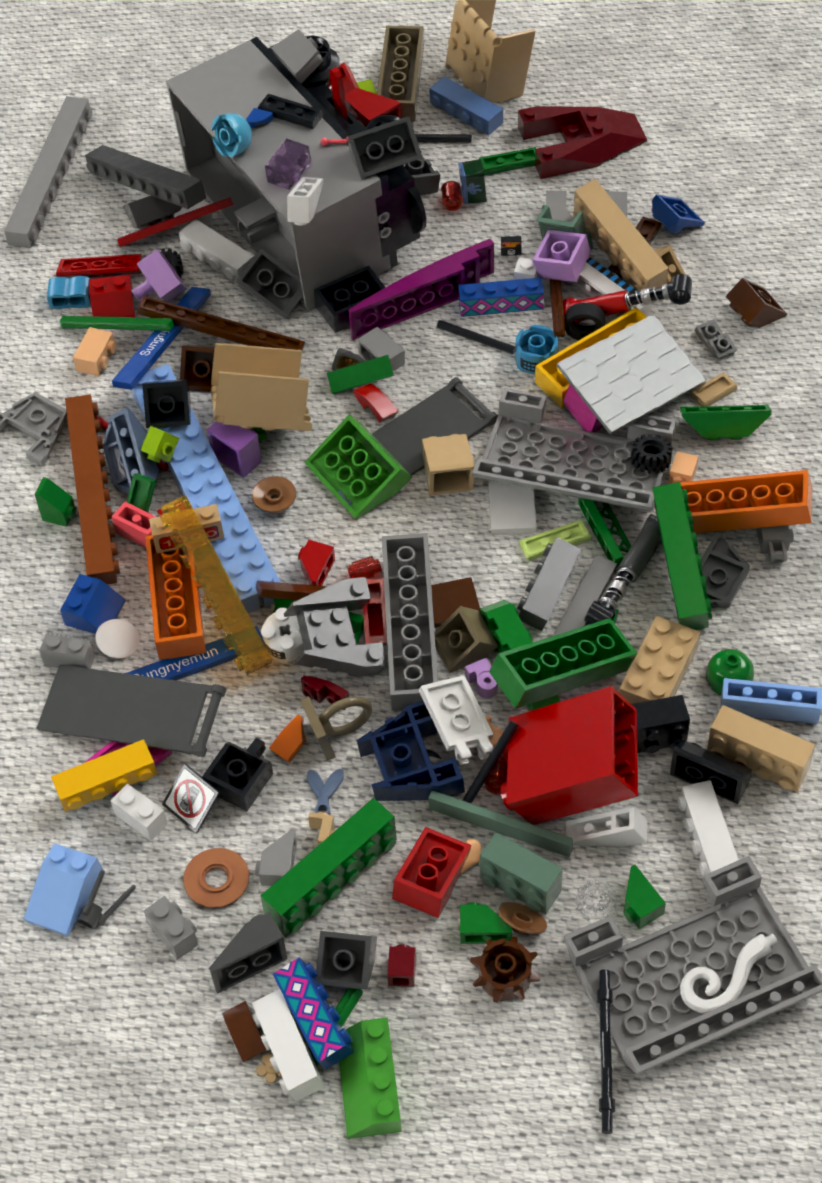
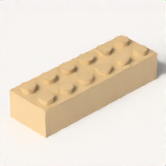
(619, 238)

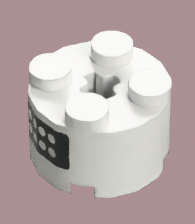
(282, 637)

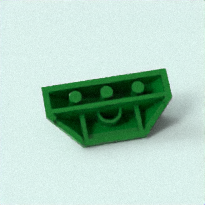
(726, 421)

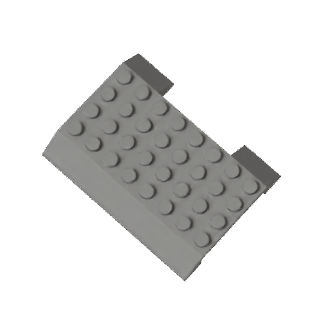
(568, 459)
(647, 1009)

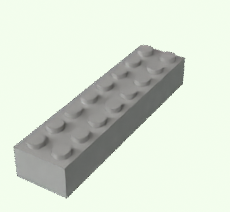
(408, 617)

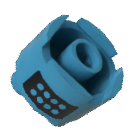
(534, 347)

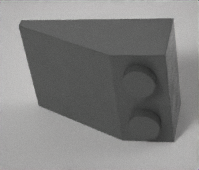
(271, 283)
(251, 951)

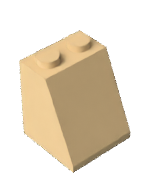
(448, 464)

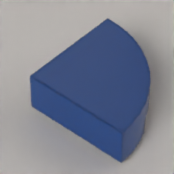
(259, 117)

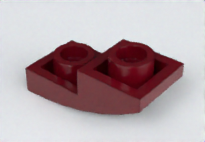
(320, 689)

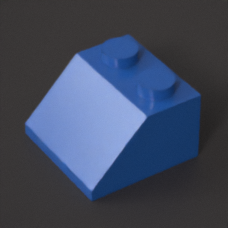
(90, 604)

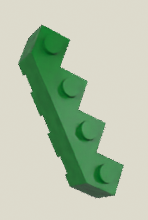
(509, 634)

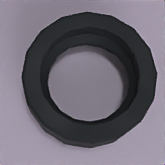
(585, 311)

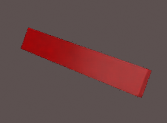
(175, 221)

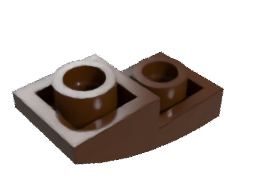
(244, 1031)

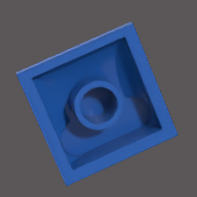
(674, 214)

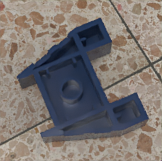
(405, 761)

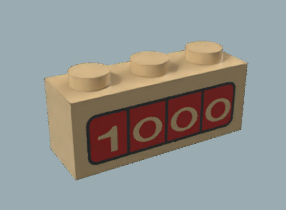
(208, 517)

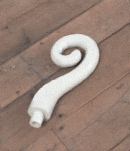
(750, 953)

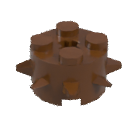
(518, 970)

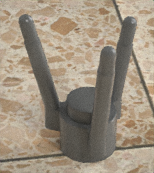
(91, 912)

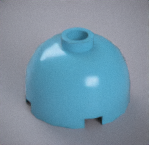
(231, 134)

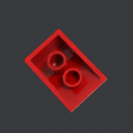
(430, 872)

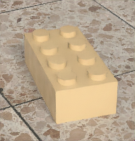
(660, 662)
(761, 747)

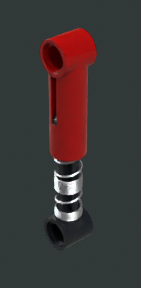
(618, 302)

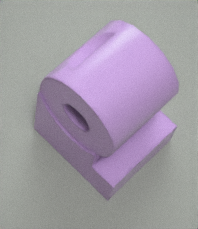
(480, 674)

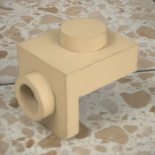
(323, 822)

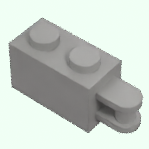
(775, 541)

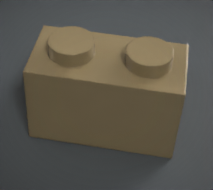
(464, 639)

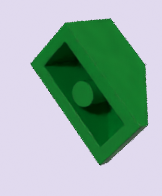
(54, 503)
(642, 900)
(481, 923)

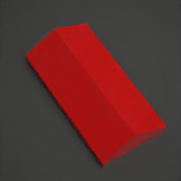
(99, 266)

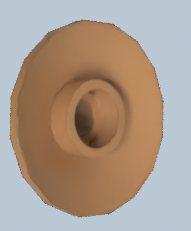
(271, 488)
(522, 918)

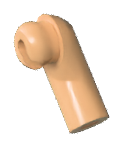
(473, 856)

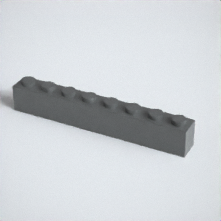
(145, 176)

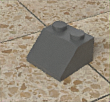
(345, 959)

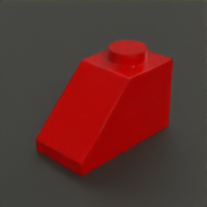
(316, 561)

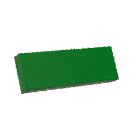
(508, 161)
(360, 374)

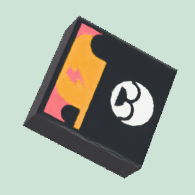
(511, 245)

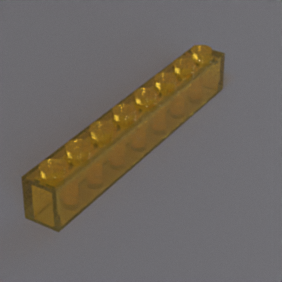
(216, 585)

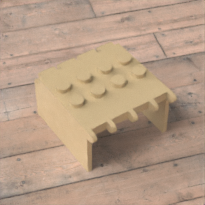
(482, 60)
(259, 388)

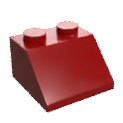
(112, 297)

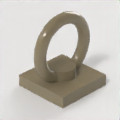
(322, 725)

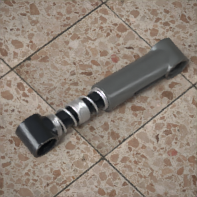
(627, 571)

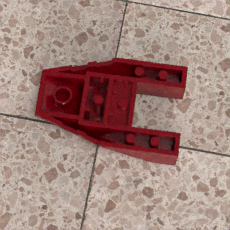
(588, 134)

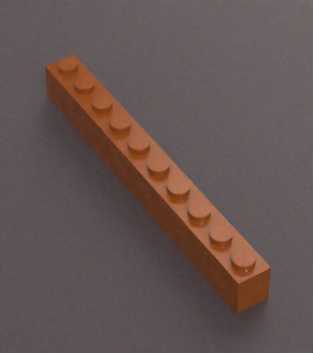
(91, 489)

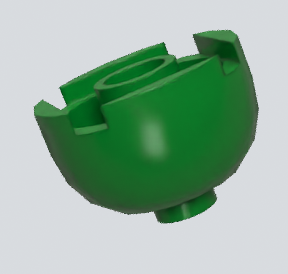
(730, 665)

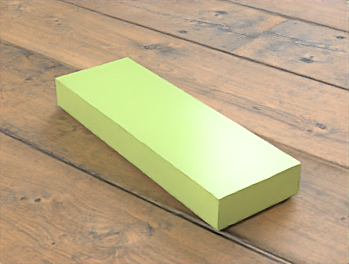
(573, 533)

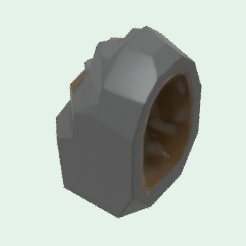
(345, 358)

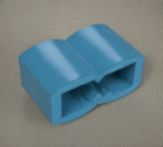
(68, 292)

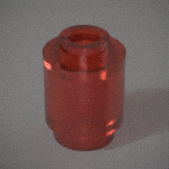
(451, 195)
(364, 567)

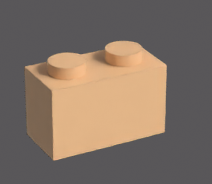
(94, 351)

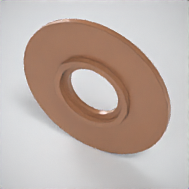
(221, 896)

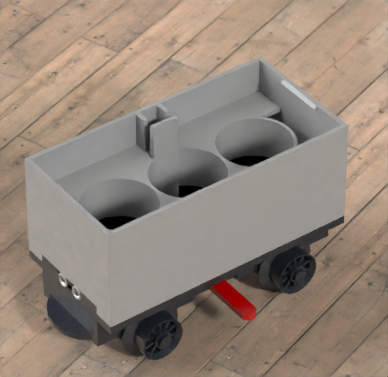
(355, 218)

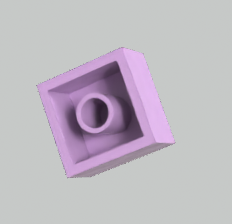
(561, 256)
(159, 278)

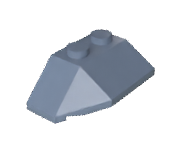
(123, 450)

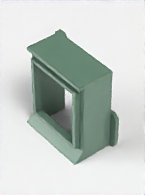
(547, 223)

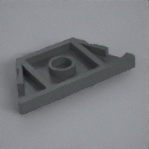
(723, 572)

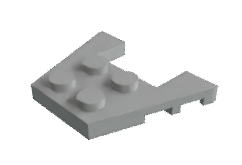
(40, 420)

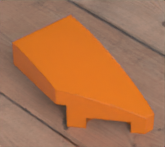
(290, 739)

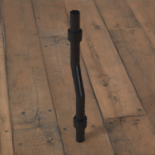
(606, 1102)

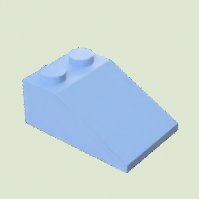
(62, 889)

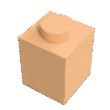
(683, 468)

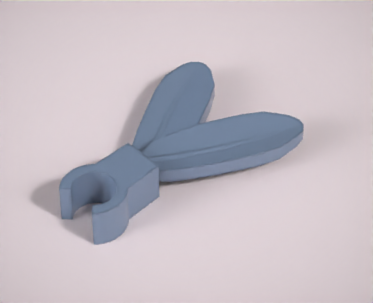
(324, 791)

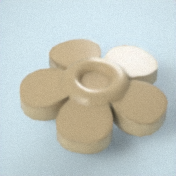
(267, 1069)

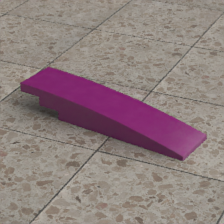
(422, 290)

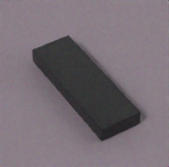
(291, 111)

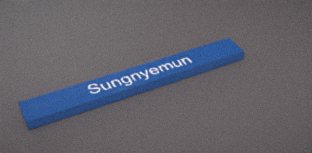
(157, 344)
(181, 667)

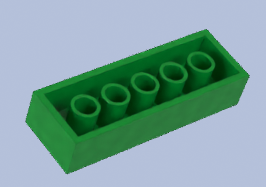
(682, 556)
(562, 662)
(330, 867)

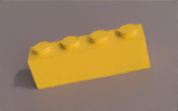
(104, 775)

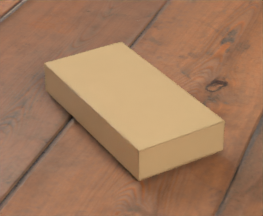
(713, 390)

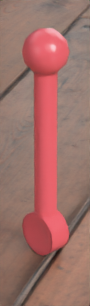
(324, 141)

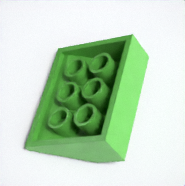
(358, 467)

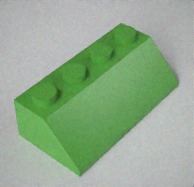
(370, 1081)

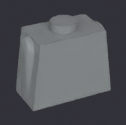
(298, 55)

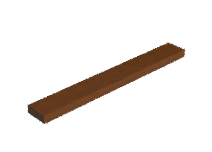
(216, 325)

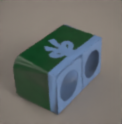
(472, 181)

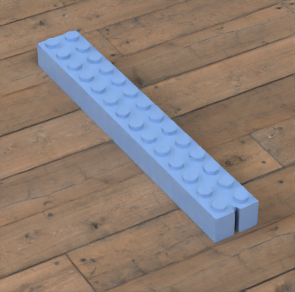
(205, 484)

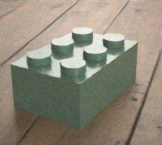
(520, 873)

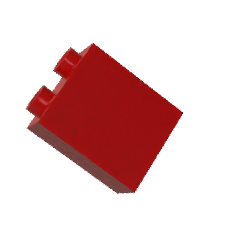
(572, 757)

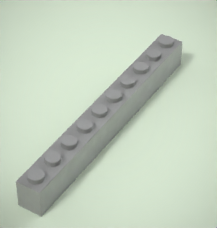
(48, 172)

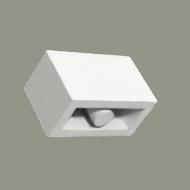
(139, 812)

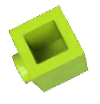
(159, 445)

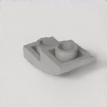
(713, 338)

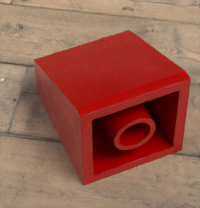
(368, 105)

